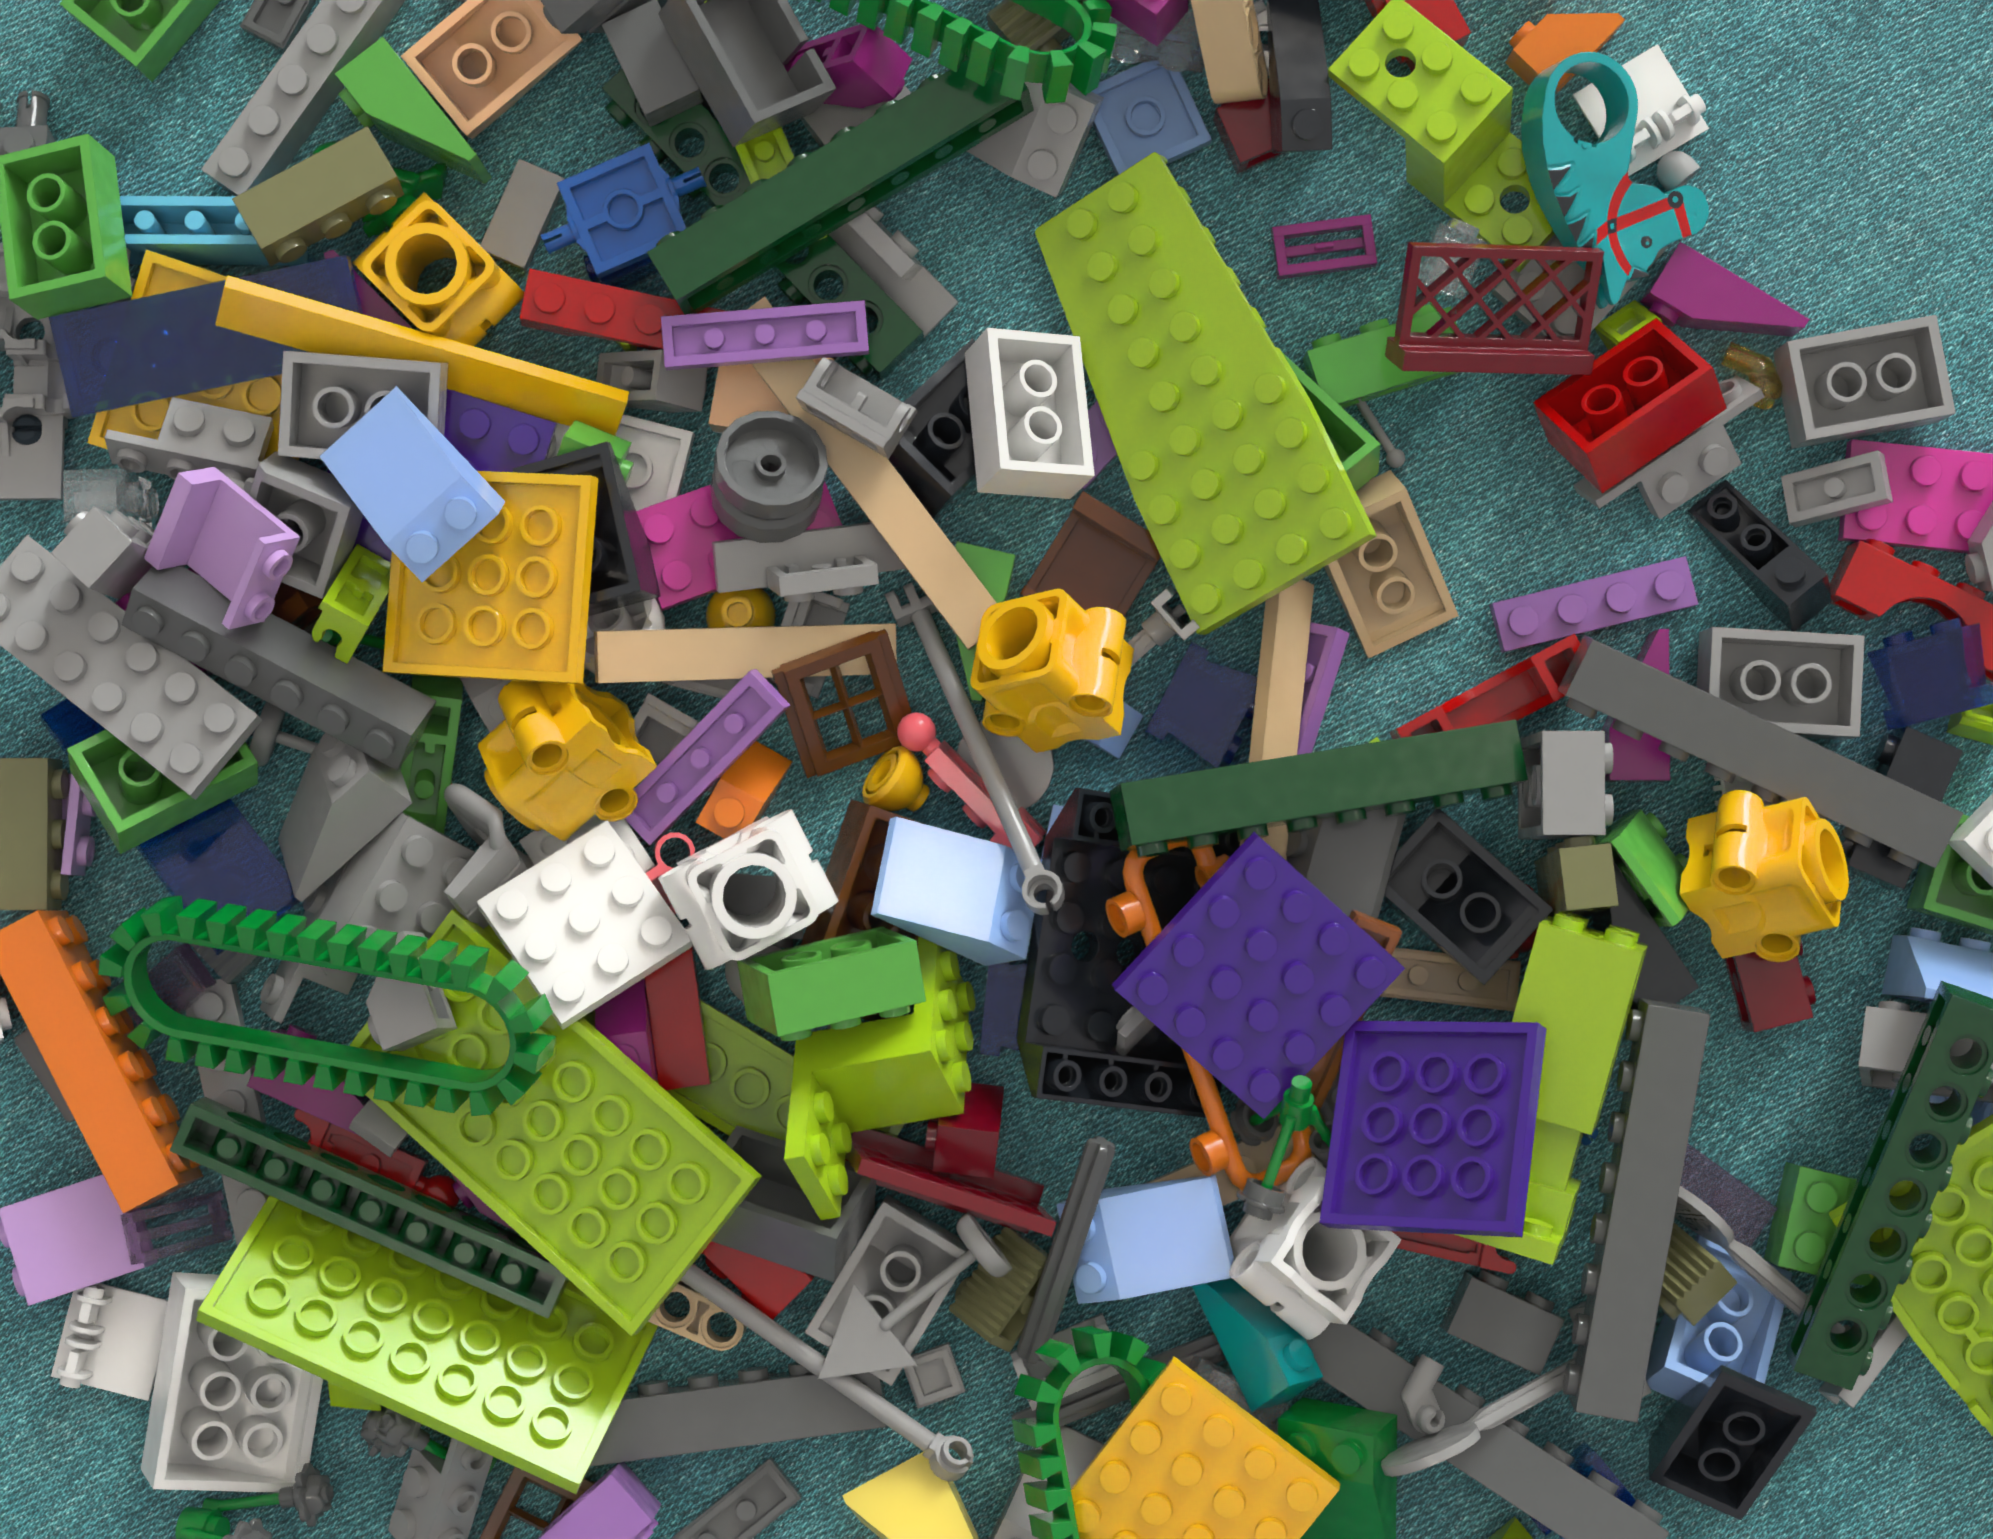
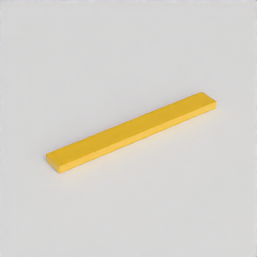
(471, 370)

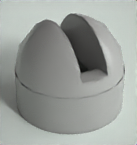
(1676, 169)

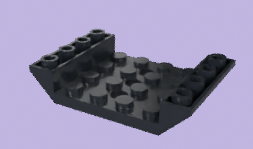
(1070, 1003)

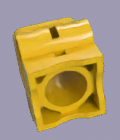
(471, 301)
(1051, 670)
(564, 756)
(1763, 875)

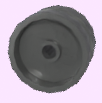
(768, 476)

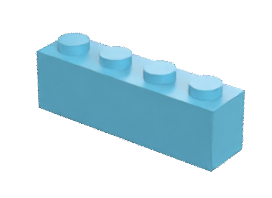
(191, 230)

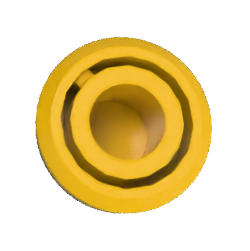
(740, 609)
(896, 782)

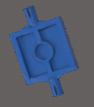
(621, 209)

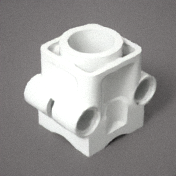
(699, 882)
(1324, 1279)

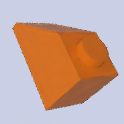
(1558, 38)
(744, 791)

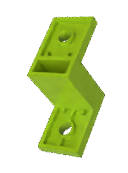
(1451, 121)
(878, 1078)

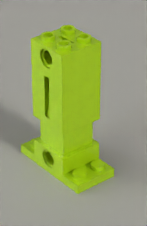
(1582, 993)

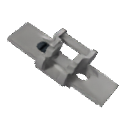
(34, 415)

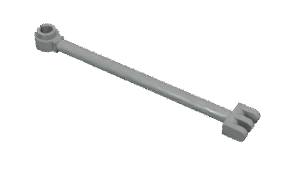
(1036, 877)
(935, 1446)

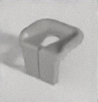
(492, 863)

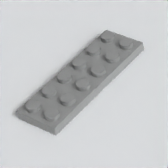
(117, 677)

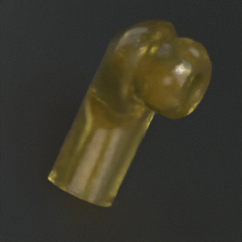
(1759, 370)

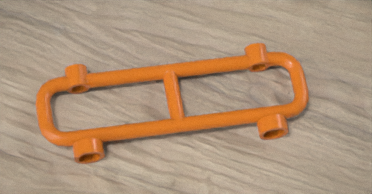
(1217, 1147)

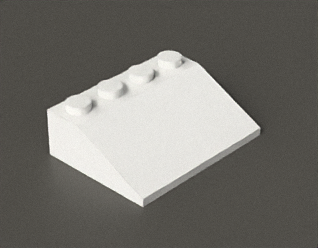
(223, 1408)

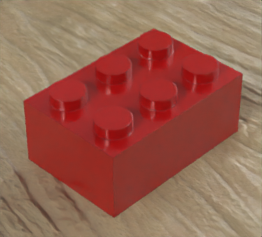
(1631, 406)

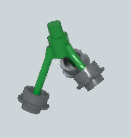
(1296, 1114)

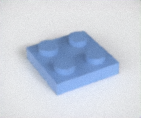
(1145, 114)

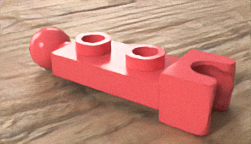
(953, 773)

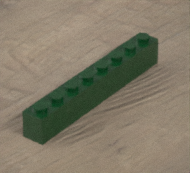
(832, 185)
(1318, 786)

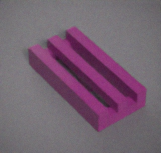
(1283, 253)

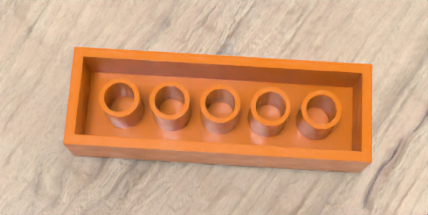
(92, 1059)

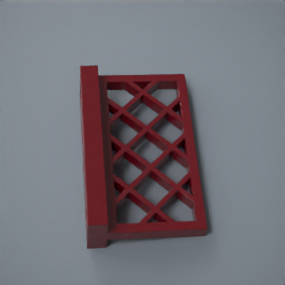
(1496, 352)
(908, 1170)

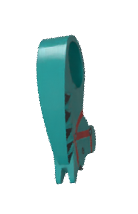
(1588, 186)

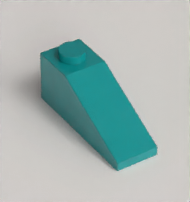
(1261, 1349)

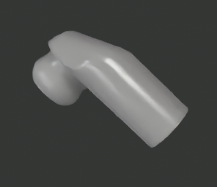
(1419, 1398)

